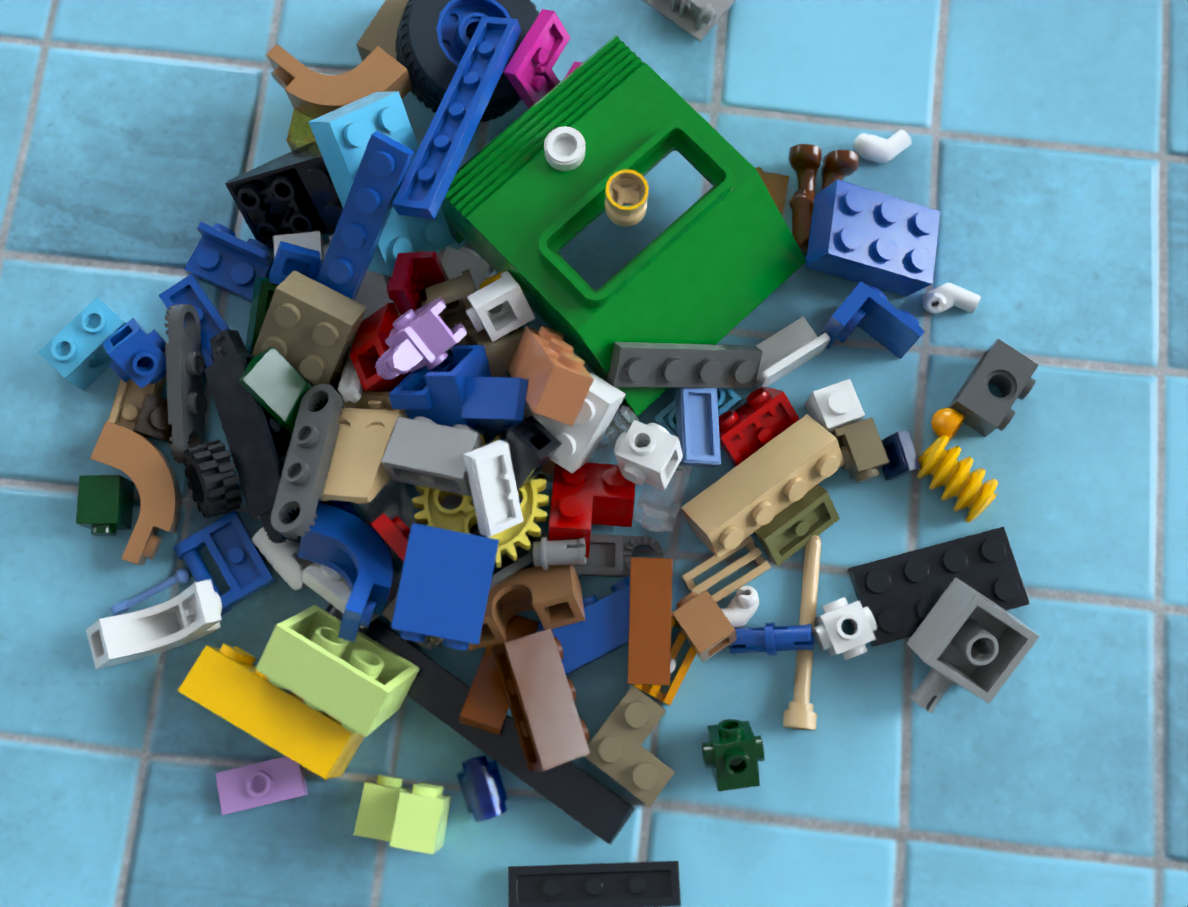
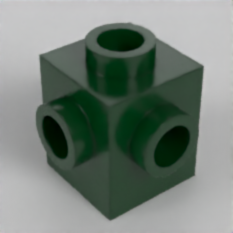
(733, 754)

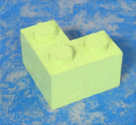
(404, 815)

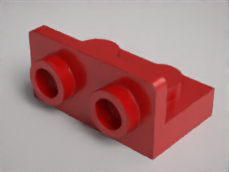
(755, 423)

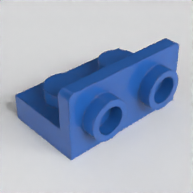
(229, 261)

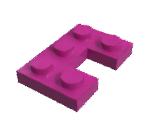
(533, 61)

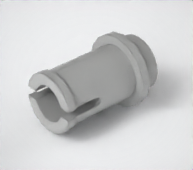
(559, 552)

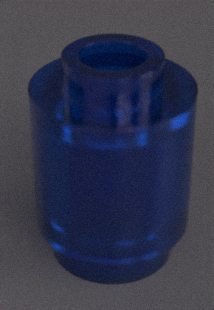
(482, 788)

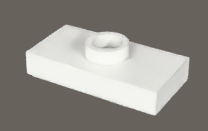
(493, 488)

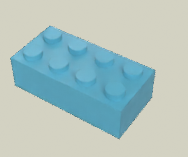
(342, 143)

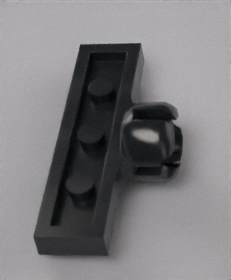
(595, 885)

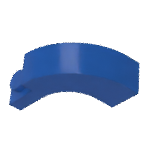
(358, 556)

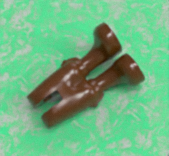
(805, 161)

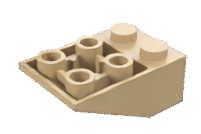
(360, 445)

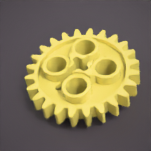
(465, 517)

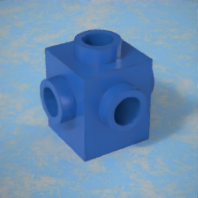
(137, 354)

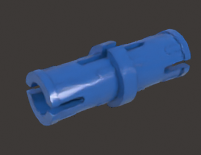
(773, 639)

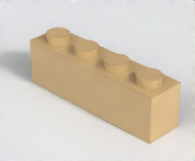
(763, 485)

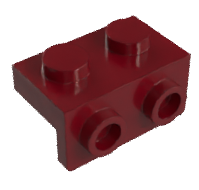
(411, 276)

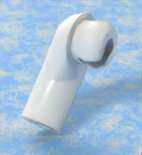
(879, 149)
(947, 296)
(742, 606)

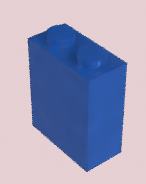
(444, 586)

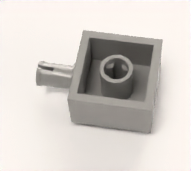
(969, 645)

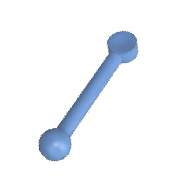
(181, 576)

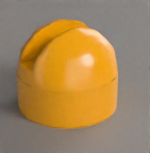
(947, 422)

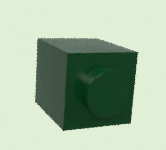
(105, 504)

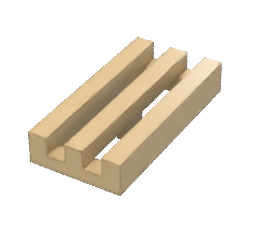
(754, 554)

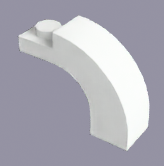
(156, 628)

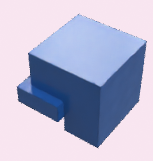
(440, 391)

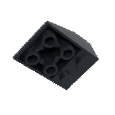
(288, 196)

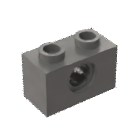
(1008, 371)

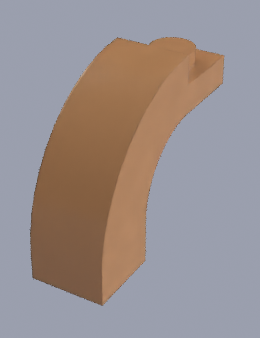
(320, 93)
(154, 481)

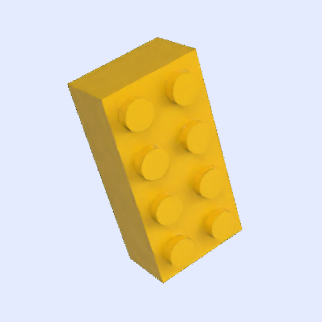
(233, 689)

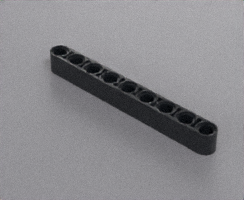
(563, 785)

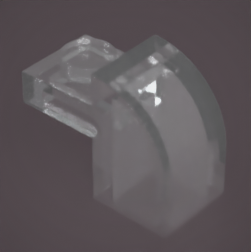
(658, 507)

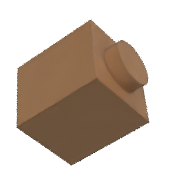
(703, 624)

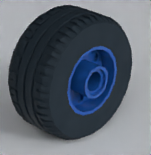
(435, 37)

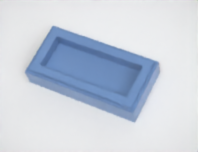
(698, 426)

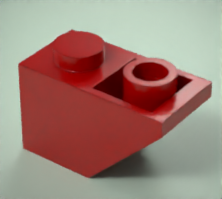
(370, 345)

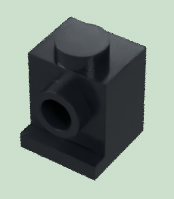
(530, 449)

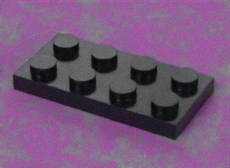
(909, 585)

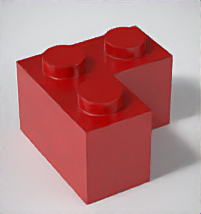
(588, 497)

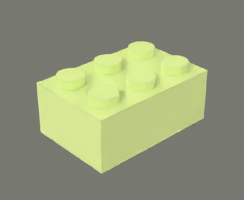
(349, 680)

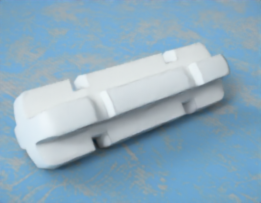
(350, 385)

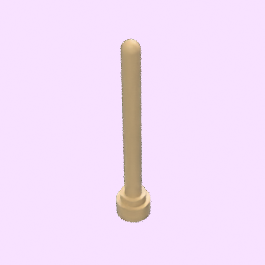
(800, 712)

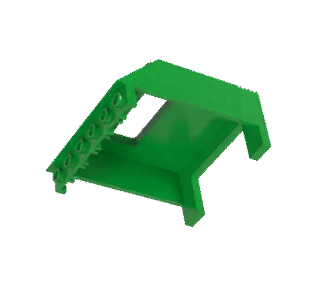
(686, 282)

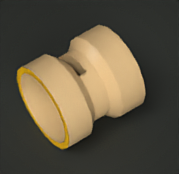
(626, 188)

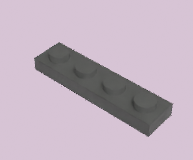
(683, 365)

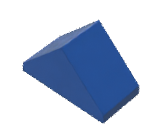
(494, 402)

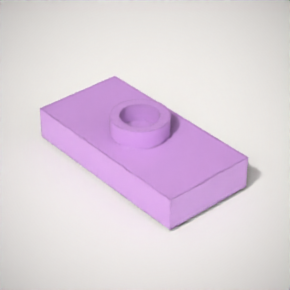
(260, 784)

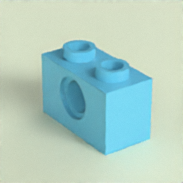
(78, 347)

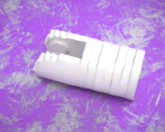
(283, 558)

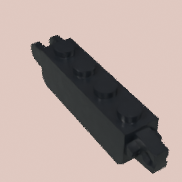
(252, 434)

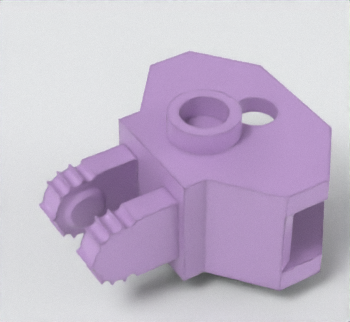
(418, 341)

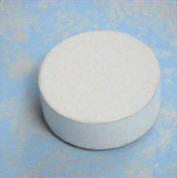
(564, 148)

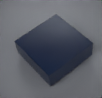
(900, 454)

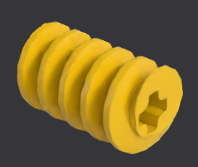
(957, 478)

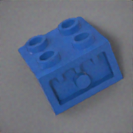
(872, 313)

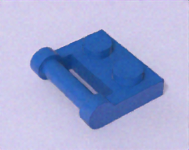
(233, 553)

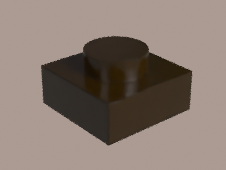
(154, 419)

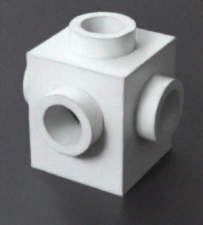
(648, 454)
(829, 631)

